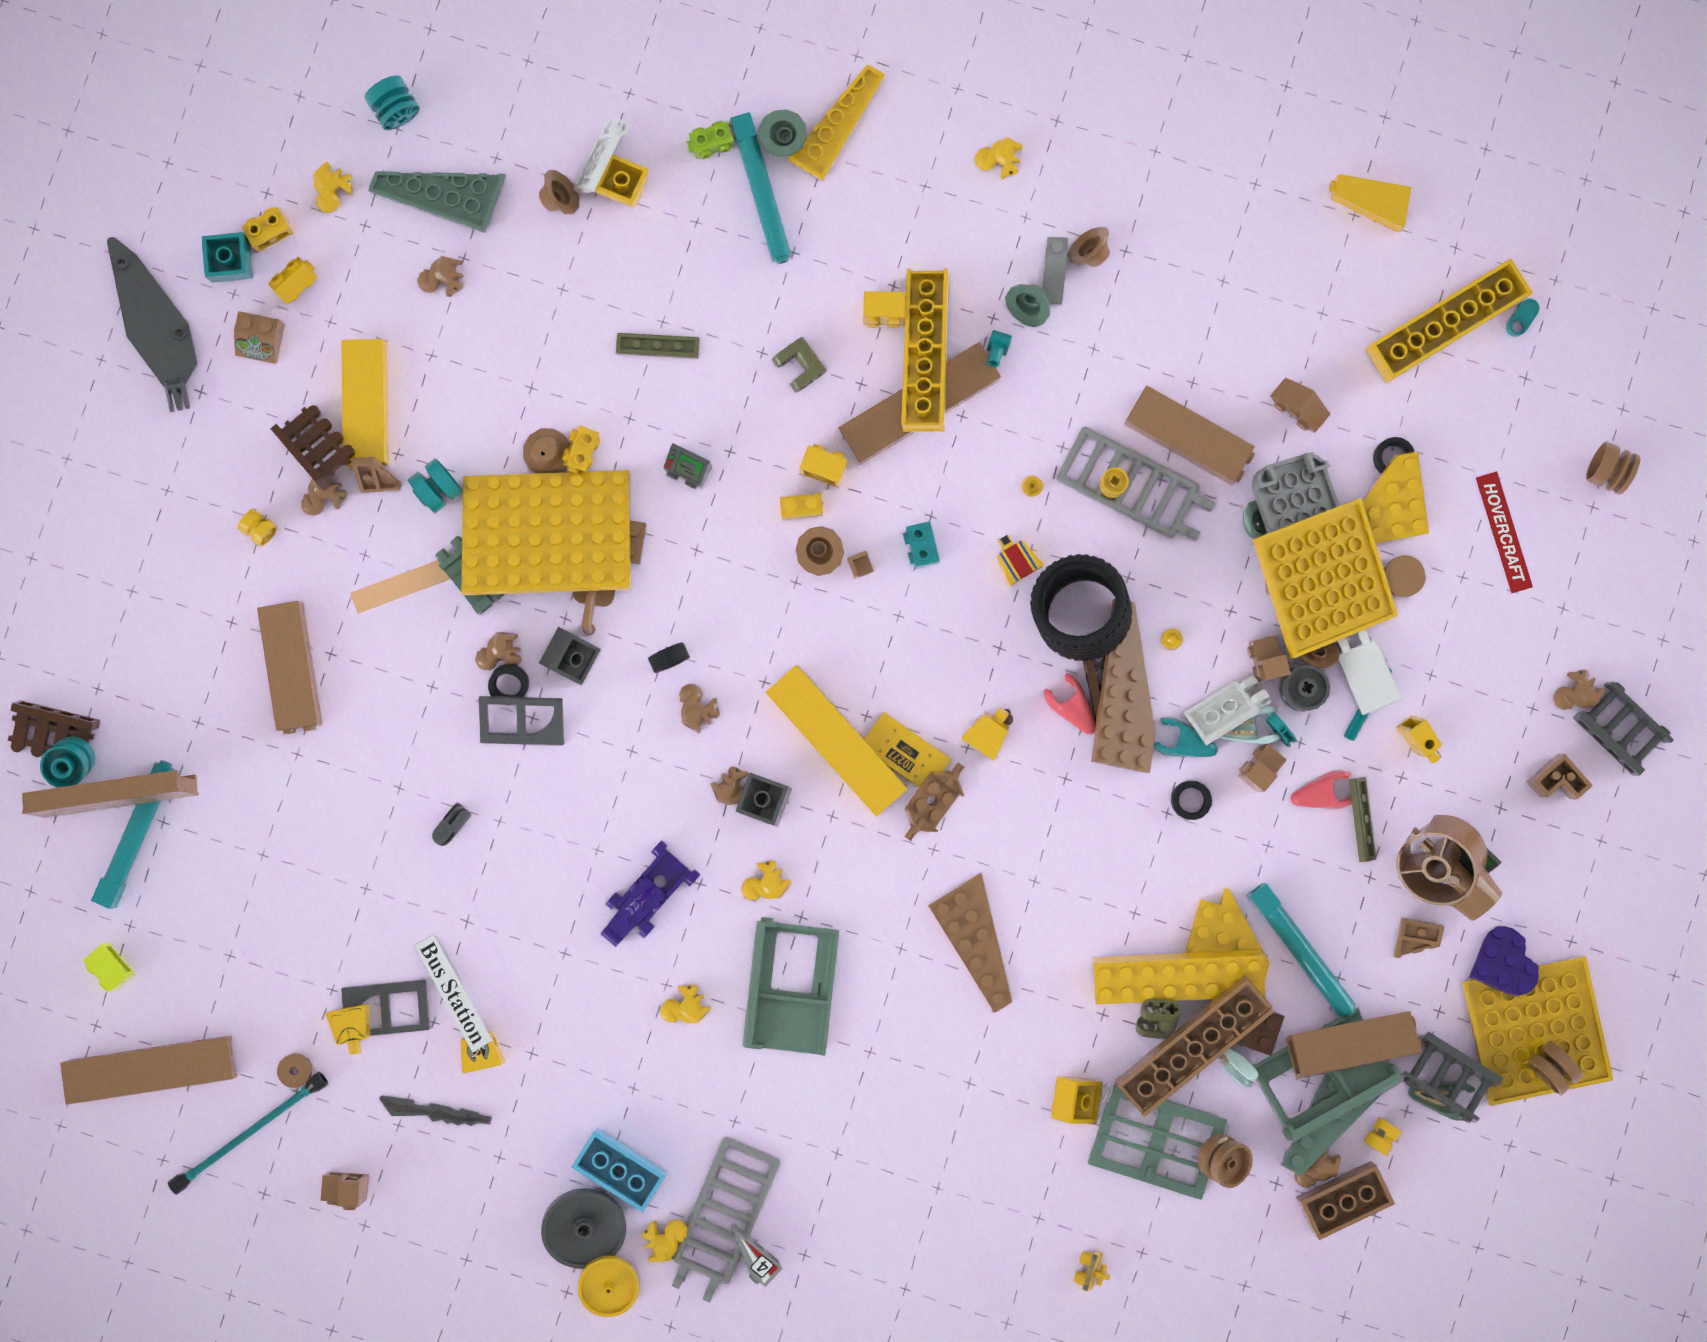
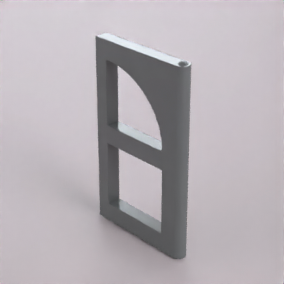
(550, 735)
(359, 994)

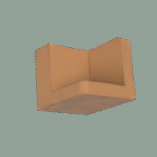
(860, 564)

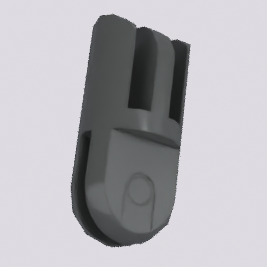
(450, 824)

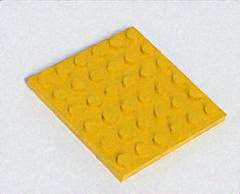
(1325, 577)
(1516, 1028)

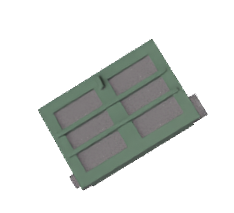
(1154, 1148)

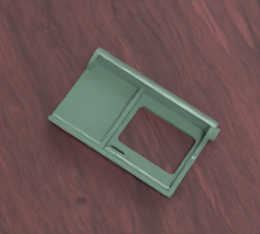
(785, 1017)
(1353, 1087)

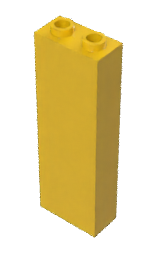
(365, 398)

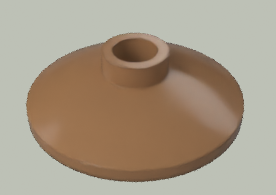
(1322, 657)

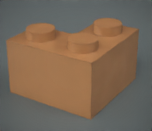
(1301, 404)
(1268, 659)
(1262, 768)
(1562, 774)
(344, 1189)

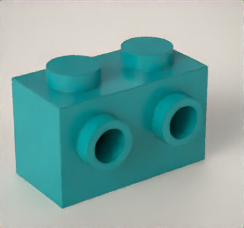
(921, 544)

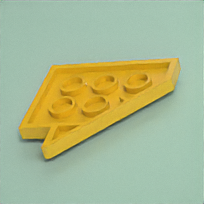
(1397, 501)
(1222, 928)

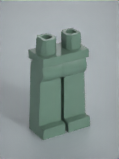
(453, 568)

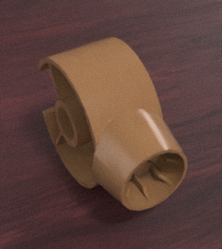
(1440, 863)

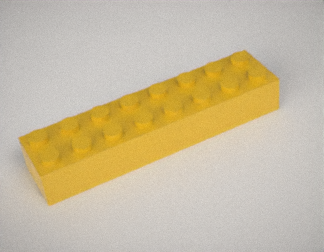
(1448, 320)
(1174, 975)

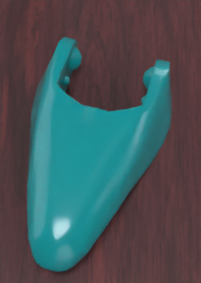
(1188, 743)

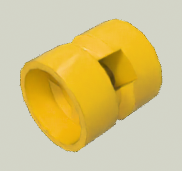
(1113, 482)
(254, 524)
(1379, 1143)

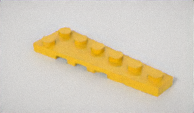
(836, 126)

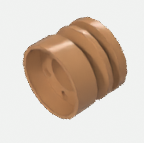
(1613, 468)

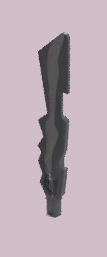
(436, 1112)

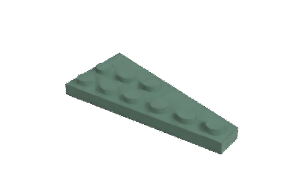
(452, 196)
(1309, 1148)

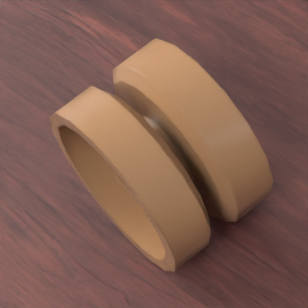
(1555, 1068)
(1225, 1160)

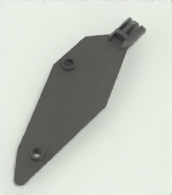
(153, 324)

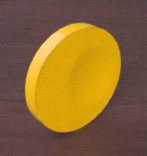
(608, 1286)

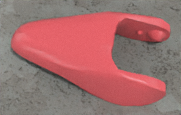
(1074, 710)
(1320, 792)

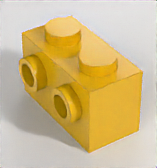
(267, 229)

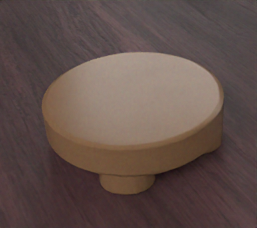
(1405, 575)

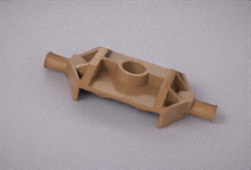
(927, 816)

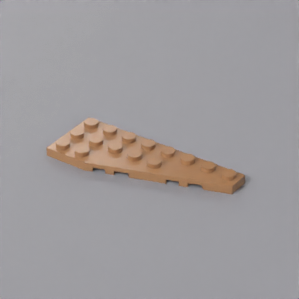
(1124, 714)

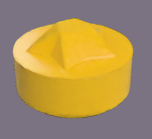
(1031, 485)
(1171, 639)

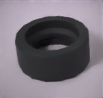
(1398, 441)
(668, 657)
(511, 669)
(1207, 802)

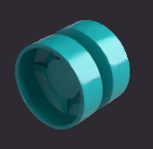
(430, 489)
(67, 762)

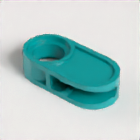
(1525, 314)
(1279, 727)

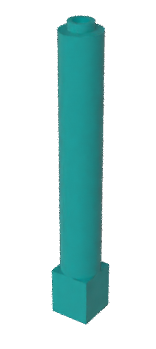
(761, 187)
(113, 883)
(1301, 949)

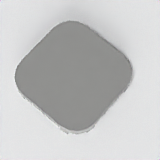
(1293, 490)

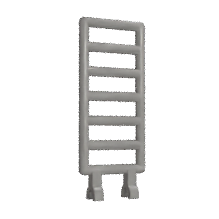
(1116, 504)
(702, 1199)

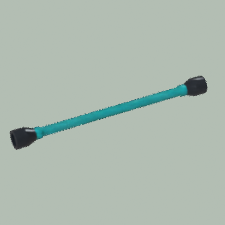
(182, 1181)

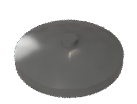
(583, 1227)

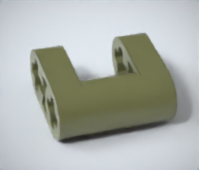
(808, 360)
(1166, 1021)

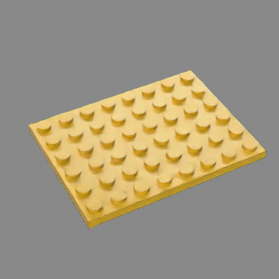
(546, 533)

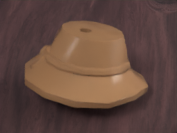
(558, 193)
(1090, 247)
(552, 444)
(822, 559)

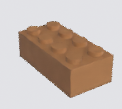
(1345, 1200)

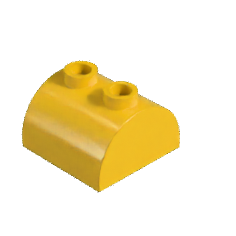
(623, 181)

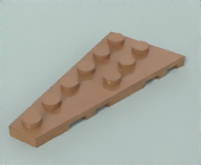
(971, 930)

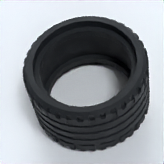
(1068, 571)

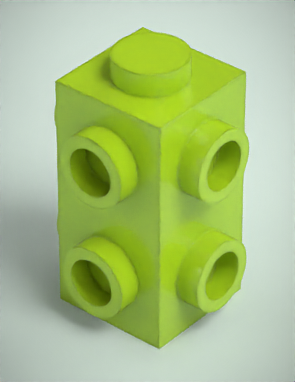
(710, 140)

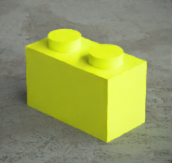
(108, 967)

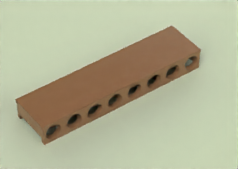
(881, 424)
(109, 794)
(1194, 1045)
(148, 1070)

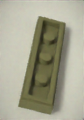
(657, 345)
(1362, 819)

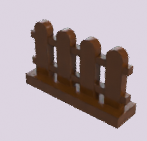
(320, 451)
(43, 726)

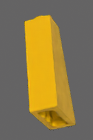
(1373, 199)

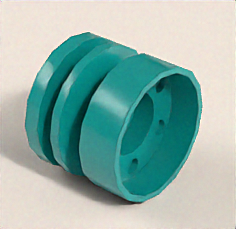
(392, 102)

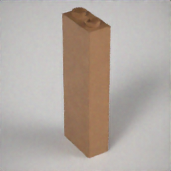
(1190, 435)
(289, 667)
(1353, 1045)

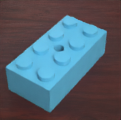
(600, 1162)

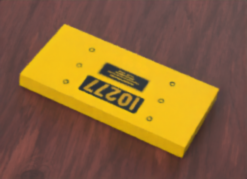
(905, 750)

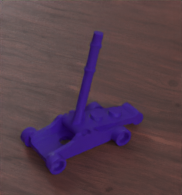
(645, 897)

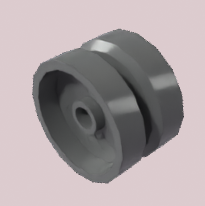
(1316, 691)

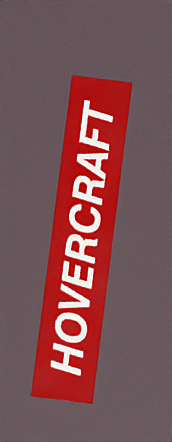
(1504, 532)

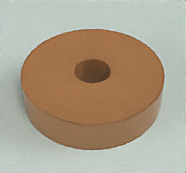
(285, 1074)

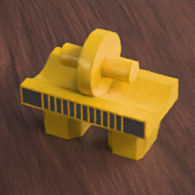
(1088, 1279)

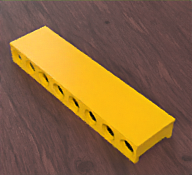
(925, 351)
(836, 740)

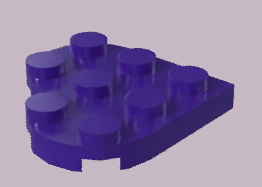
(1503, 963)

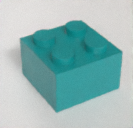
(227, 257)

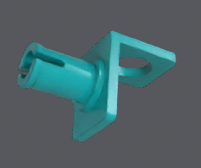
(998, 346)

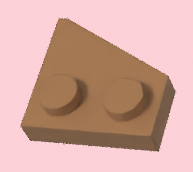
(374, 476)
(1417, 936)

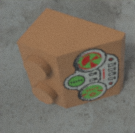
(257, 337)

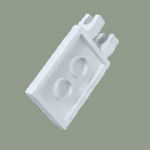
(600, 156)
(1368, 674)
(1226, 709)

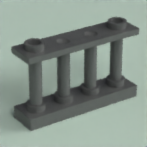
(1603, 734)
(1469, 1067)

